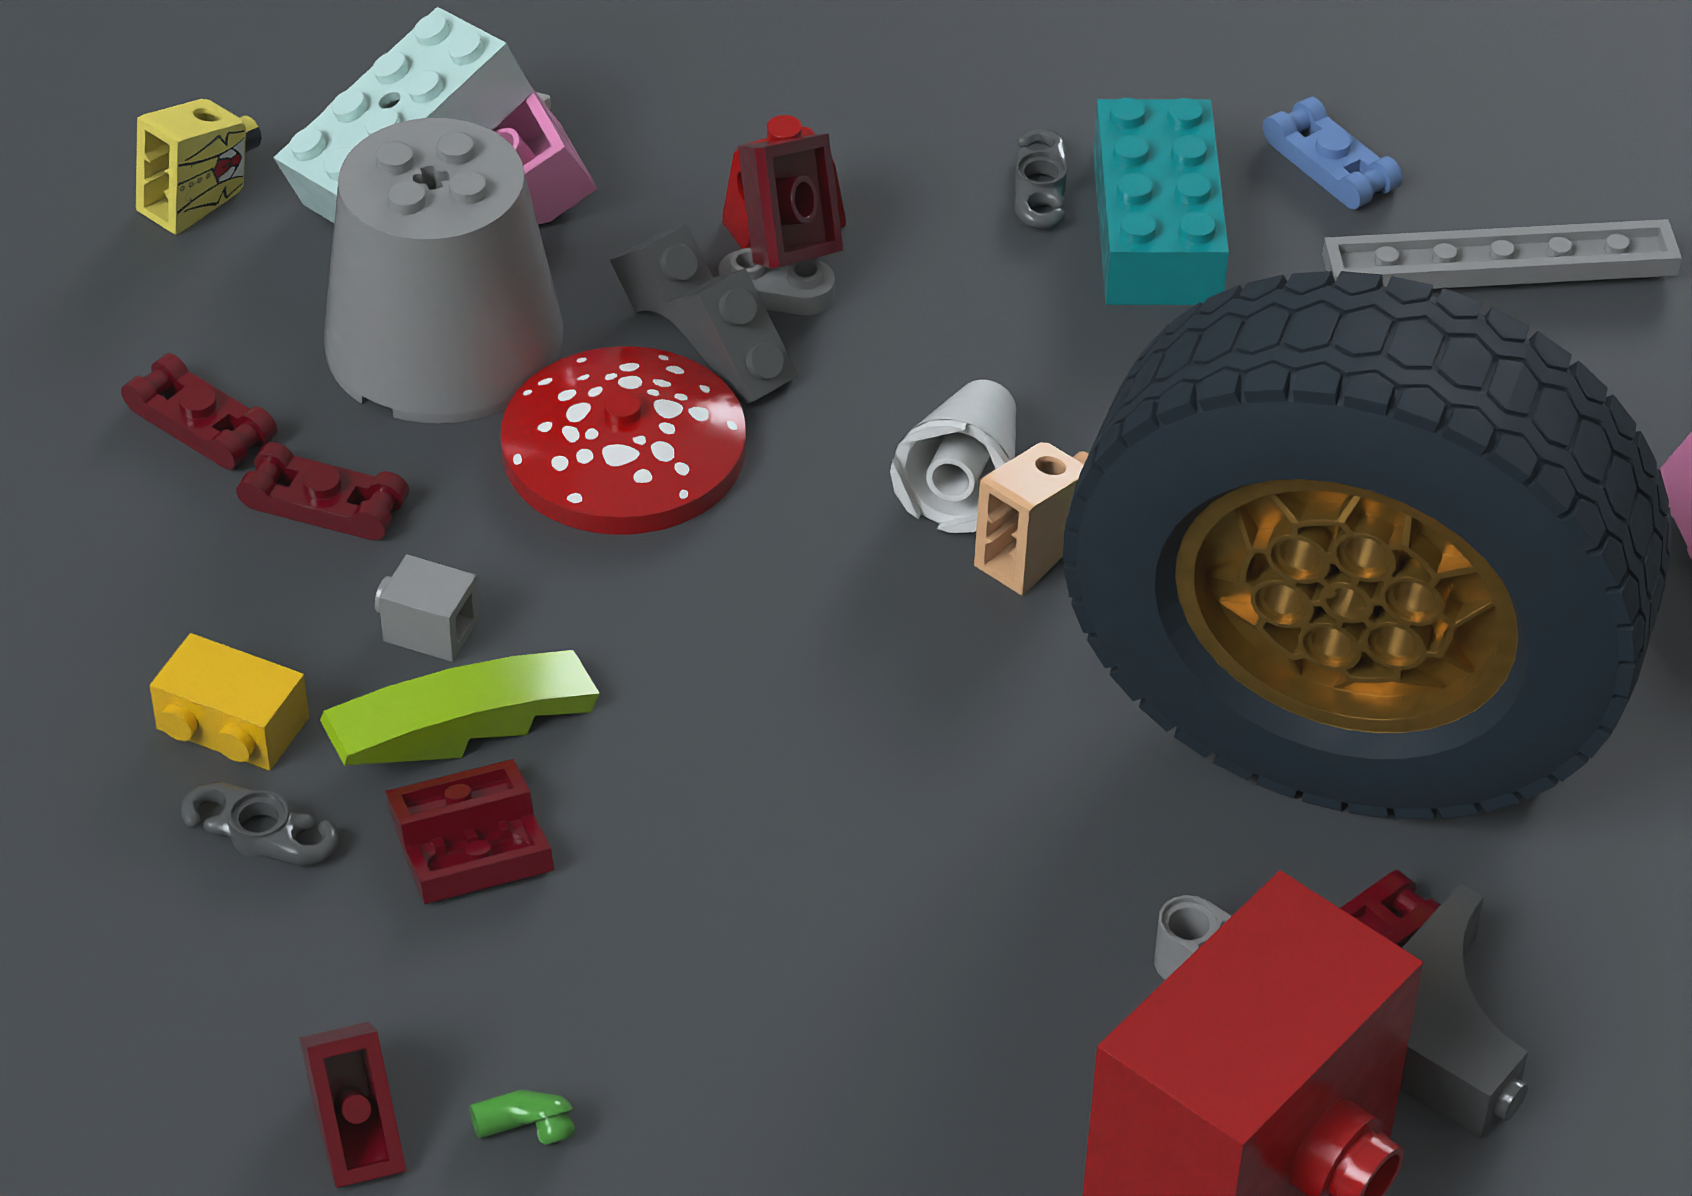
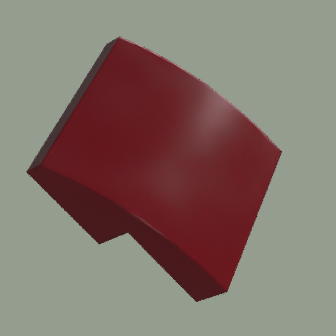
(469, 831)

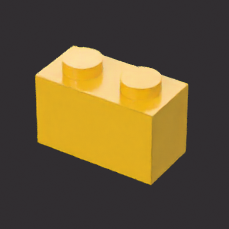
(229, 701)

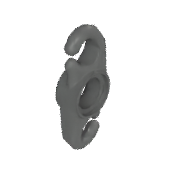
(1032, 193)
(274, 843)

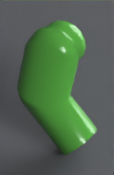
(522, 1108)

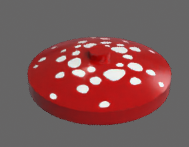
(623, 440)

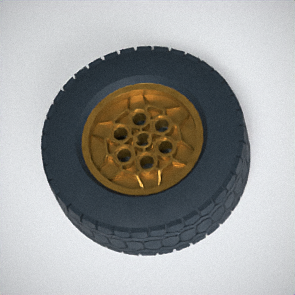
(1370, 545)

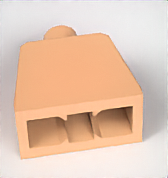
(1025, 515)

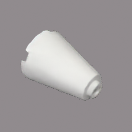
(949, 453)

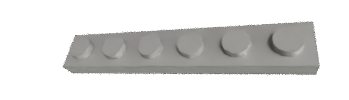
(1511, 254)

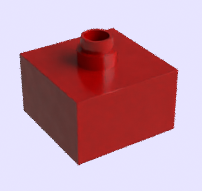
(1260, 1061)

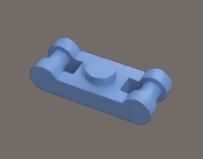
(1331, 154)

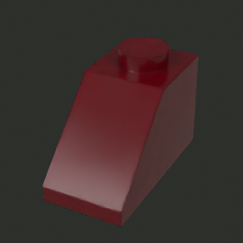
(353, 1103)

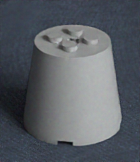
(438, 274)

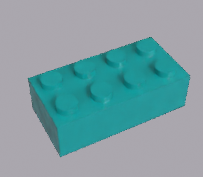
(1159, 201)

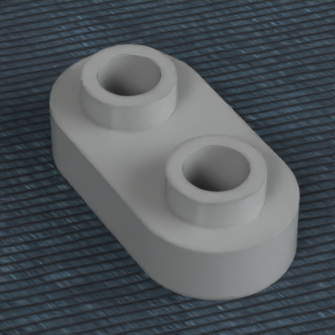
(791, 289)

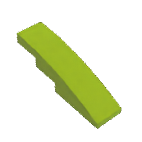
(443, 710)

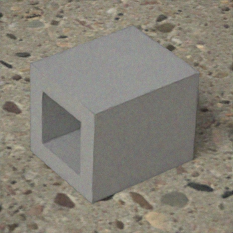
(428, 607)

